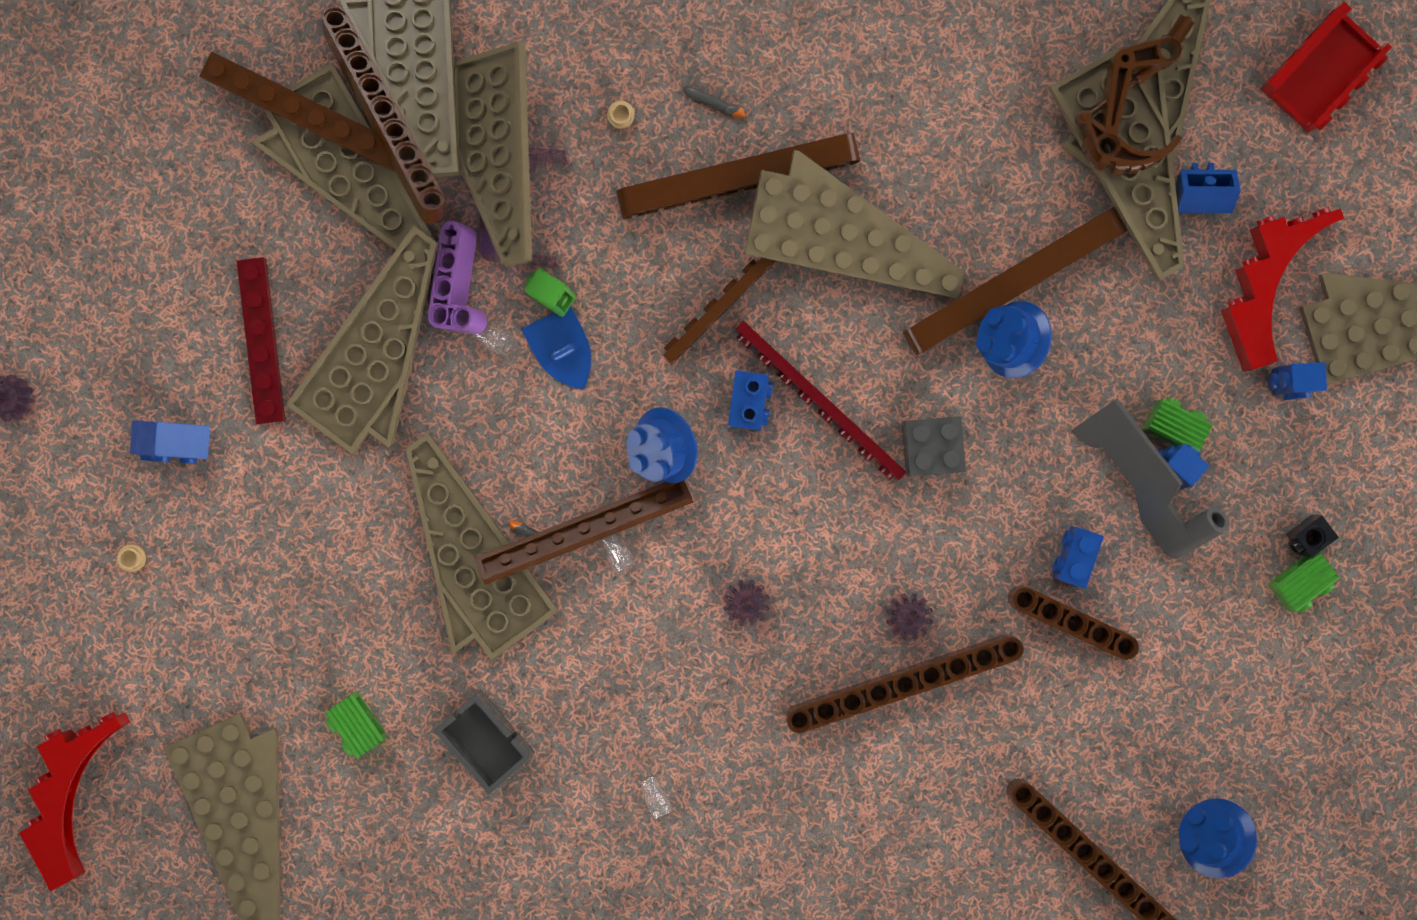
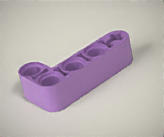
(452, 282)

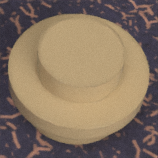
(620, 114)
(131, 558)

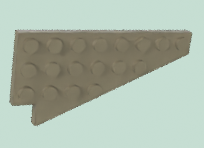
(1144, 198)
(457, 532)

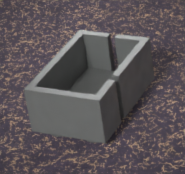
(484, 742)

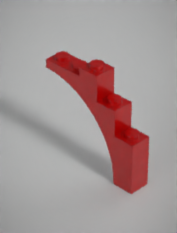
(1251, 320)
(51, 833)

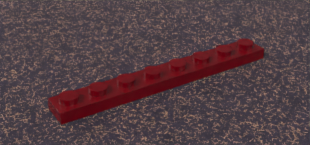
(828, 411)

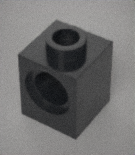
(1322, 536)

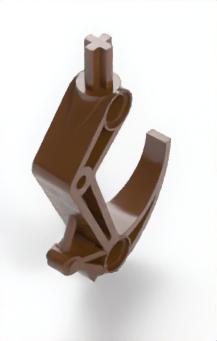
(1145, 61)

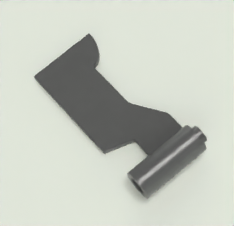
(1152, 481)

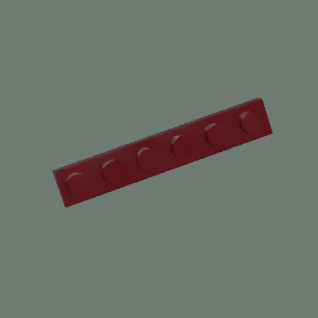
(261, 340)

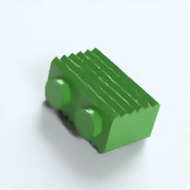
(549, 292)
(1177, 425)
(1304, 582)
(355, 725)

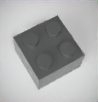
(933, 446)

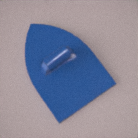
(561, 348)

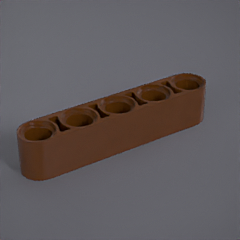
(1085, 626)

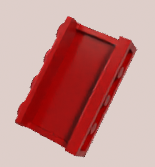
(1325, 70)

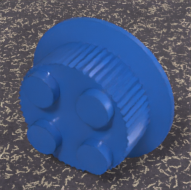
(1015, 338)
(662, 447)
(1218, 838)

